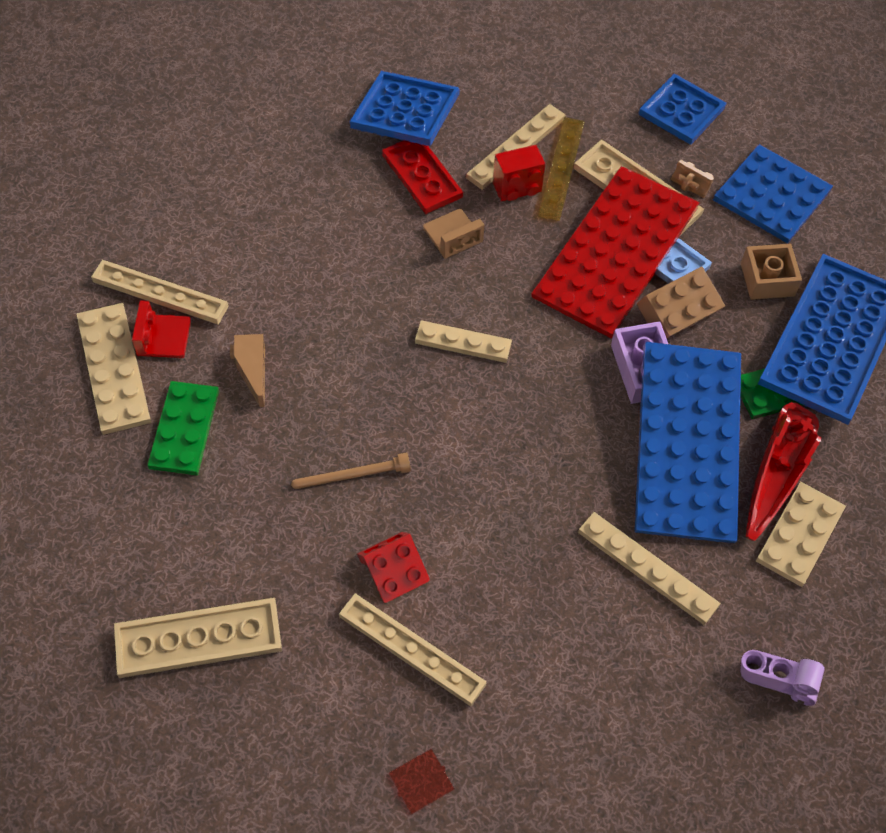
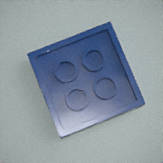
(682, 109)

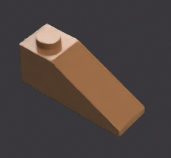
(250, 362)

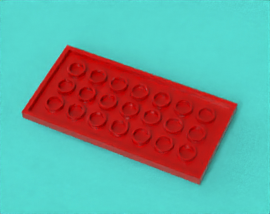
(615, 251)

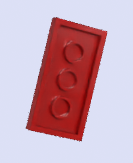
(422, 175)

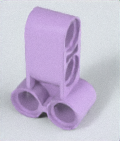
(802, 677)

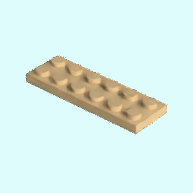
(604, 161)
(113, 369)
(197, 637)

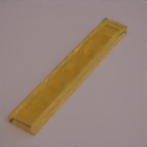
(561, 169)

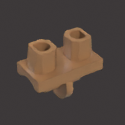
(692, 178)

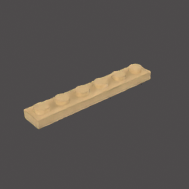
(526, 136)
(160, 292)
(649, 568)
(413, 649)

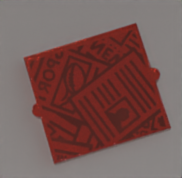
(421, 781)

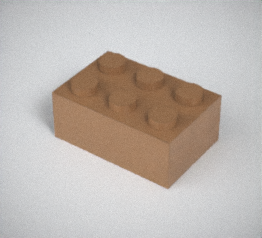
(682, 302)

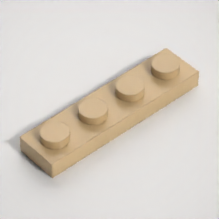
(463, 341)

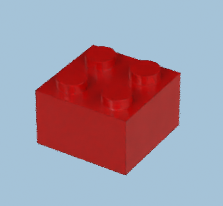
(518, 173)

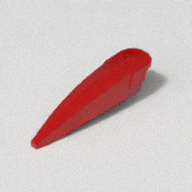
(782, 465)

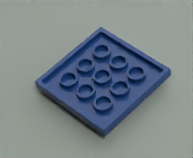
(405, 108)
(773, 193)

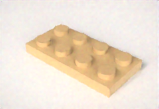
(801, 534)

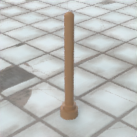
(399, 464)

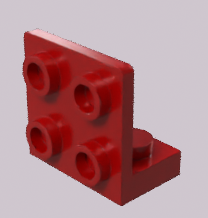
(160, 334)
(394, 566)

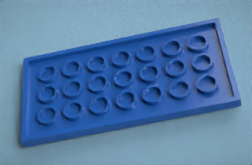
(831, 340)
(689, 443)

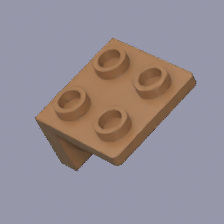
(454, 232)

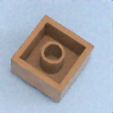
(771, 271)

